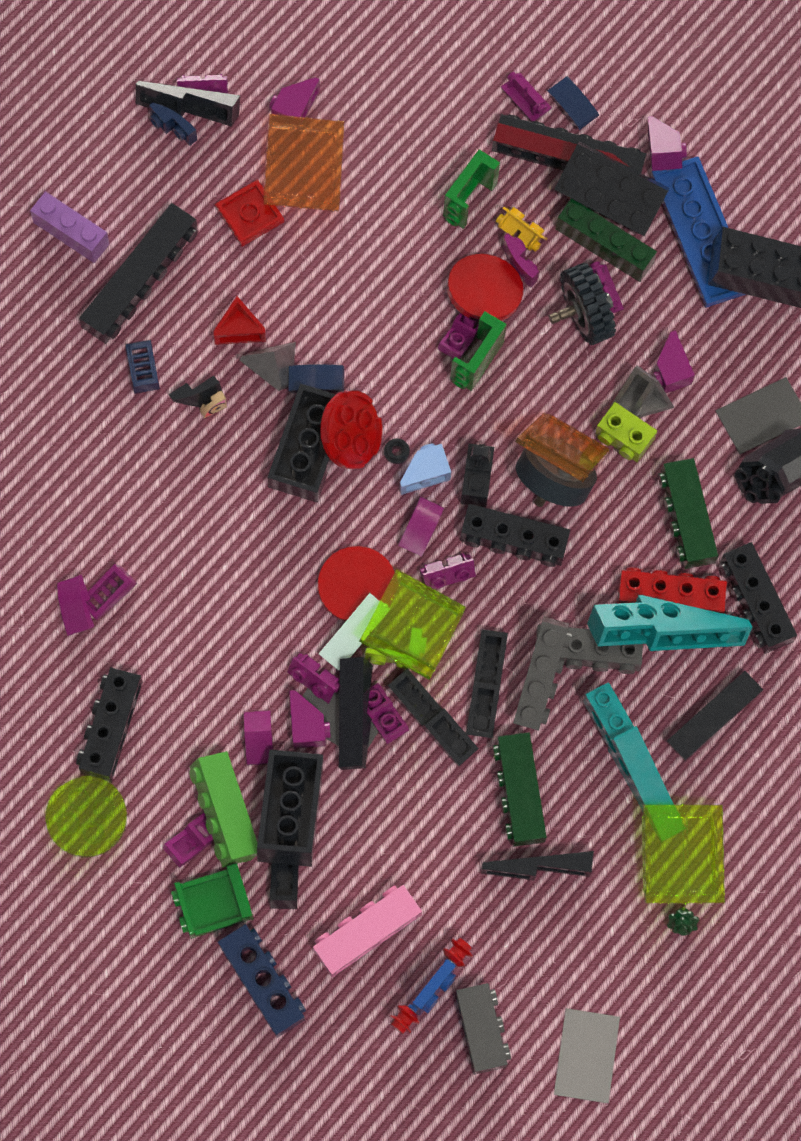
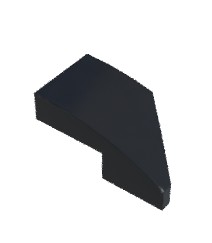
(198, 395)

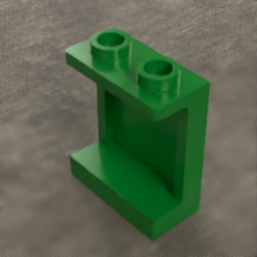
(481, 170)
(492, 334)
(212, 902)

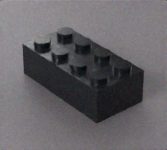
(611, 188)
(756, 266)
(300, 459)
(290, 808)

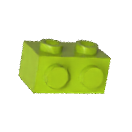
(625, 432)

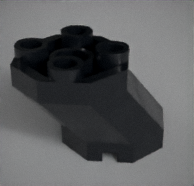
(771, 469)

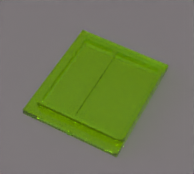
(412, 624)
(683, 854)

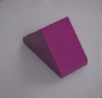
(258, 737)

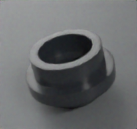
(396, 444)

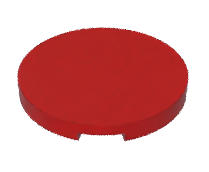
(486, 285)
(351, 429)
(350, 577)

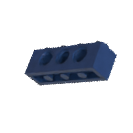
(279, 1020)

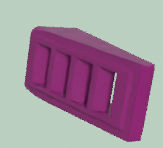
(121, 590)

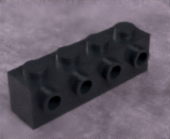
(514, 535)
(757, 597)
(110, 724)

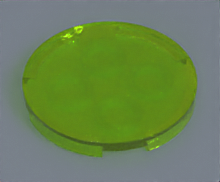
(86, 816)

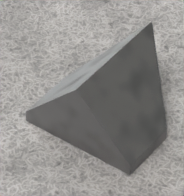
(272, 364)
(643, 394)

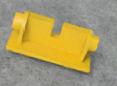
(514, 221)

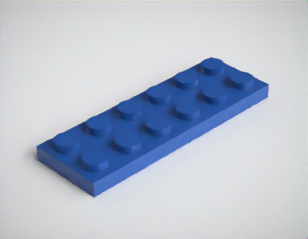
(696, 222)

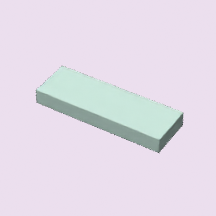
(347, 638)

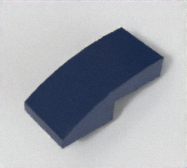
(573, 102)
(169, 120)
(319, 376)

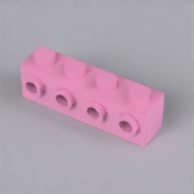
(366, 931)

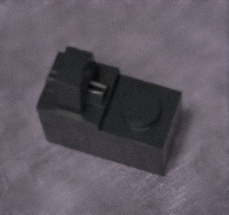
(477, 475)

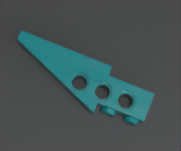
(665, 626)
(626, 747)

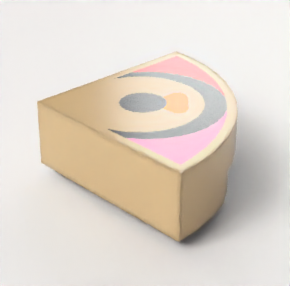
(218, 403)

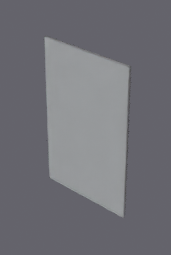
(587, 1055)

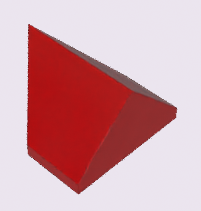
(239, 326)

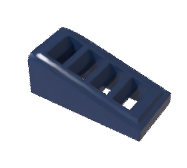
(144, 384)

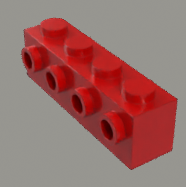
(702, 593)

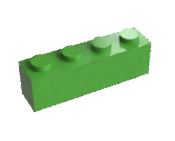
(224, 809)

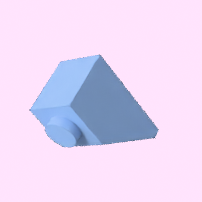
(426, 469)

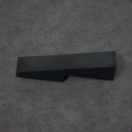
(206, 104)
(487, 683)
(715, 716)
(353, 717)
(431, 717)
(526, 868)
(284, 886)

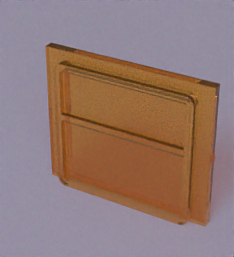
(303, 162)
(563, 446)

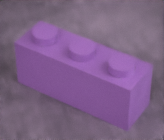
(69, 227)

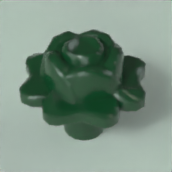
(683, 922)

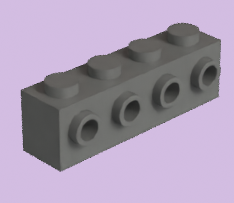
(585, 652)
(541, 673)

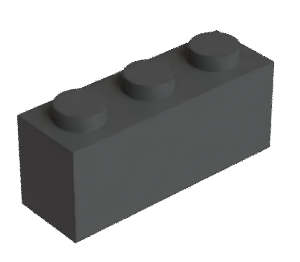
(482, 1028)

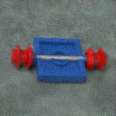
(440, 981)

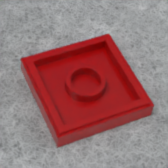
(247, 214)

